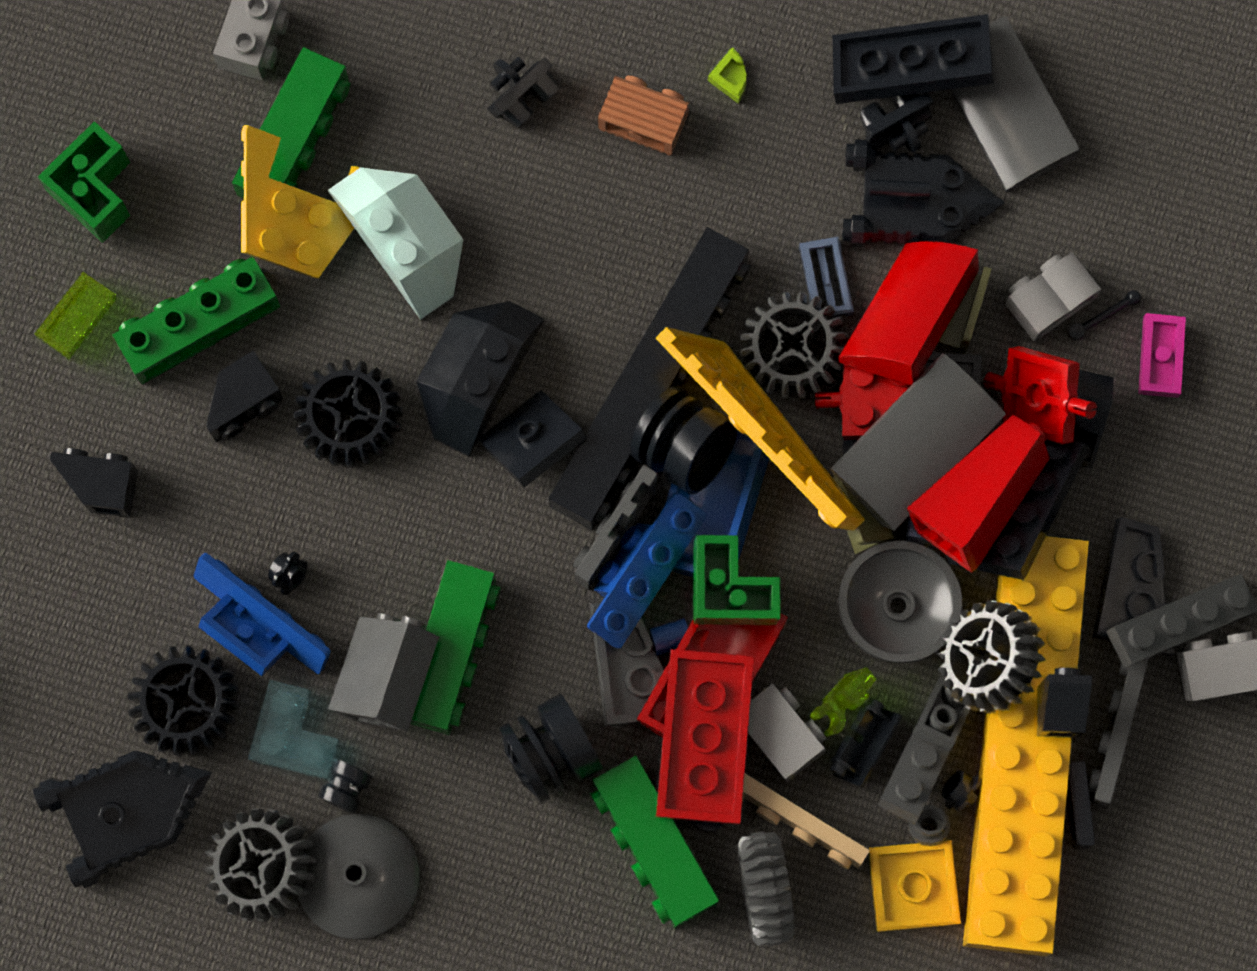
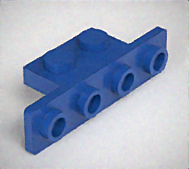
(642, 567)
(252, 625)

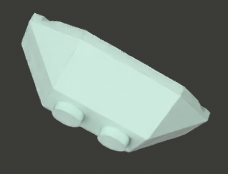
(404, 233)

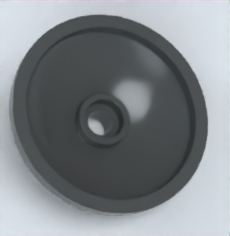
(903, 574)
(387, 880)

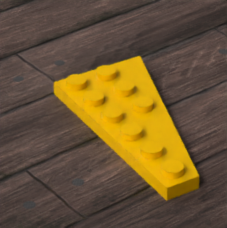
(754, 414)

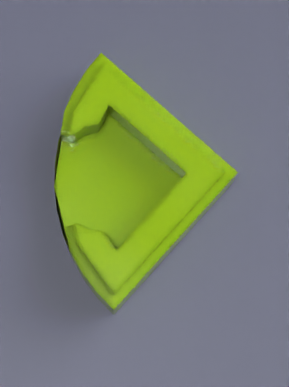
(730, 75)

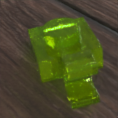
(847, 693)

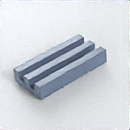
(819, 245)

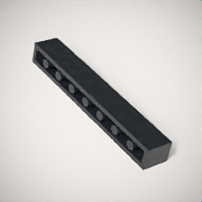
(690, 306)

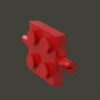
(1042, 391)
(861, 399)

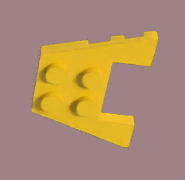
(283, 221)

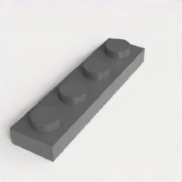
(1182, 620)
(1114, 742)

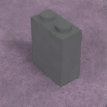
(384, 671)

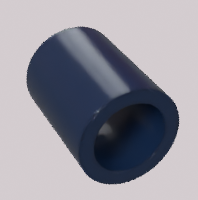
(668, 636)

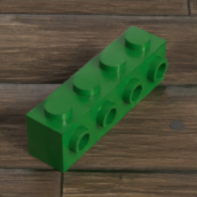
(196, 319)

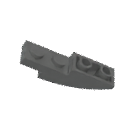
(924, 754)

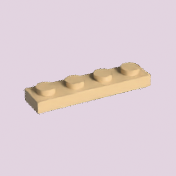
(806, 826)

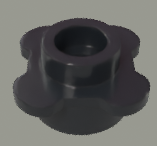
(287, 572)
(961, 790)

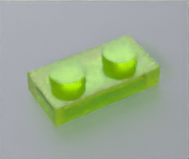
(75, 315)

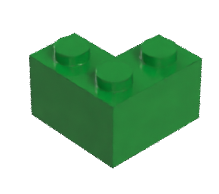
(81, 179)
(723, 596)

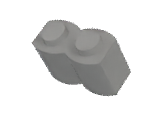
(1052, 296)

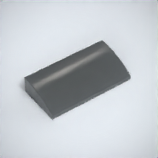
(1016, 115)
(917, 441)

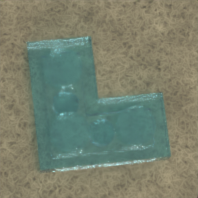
(282, 742)

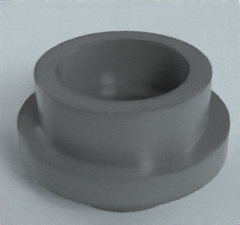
(930, 815)

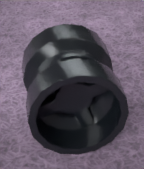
(345, 786)

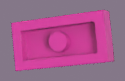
(1162, 355)

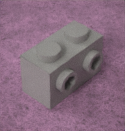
(250, 36)
(1218, 669)
(782, 733)

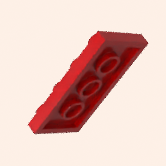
(705, 737)

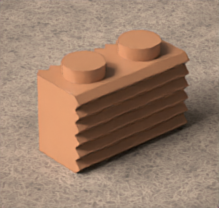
(643, 114)

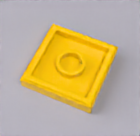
(914, 886)

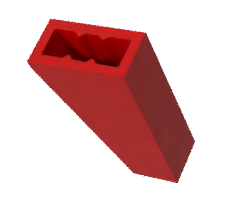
(981, 492)

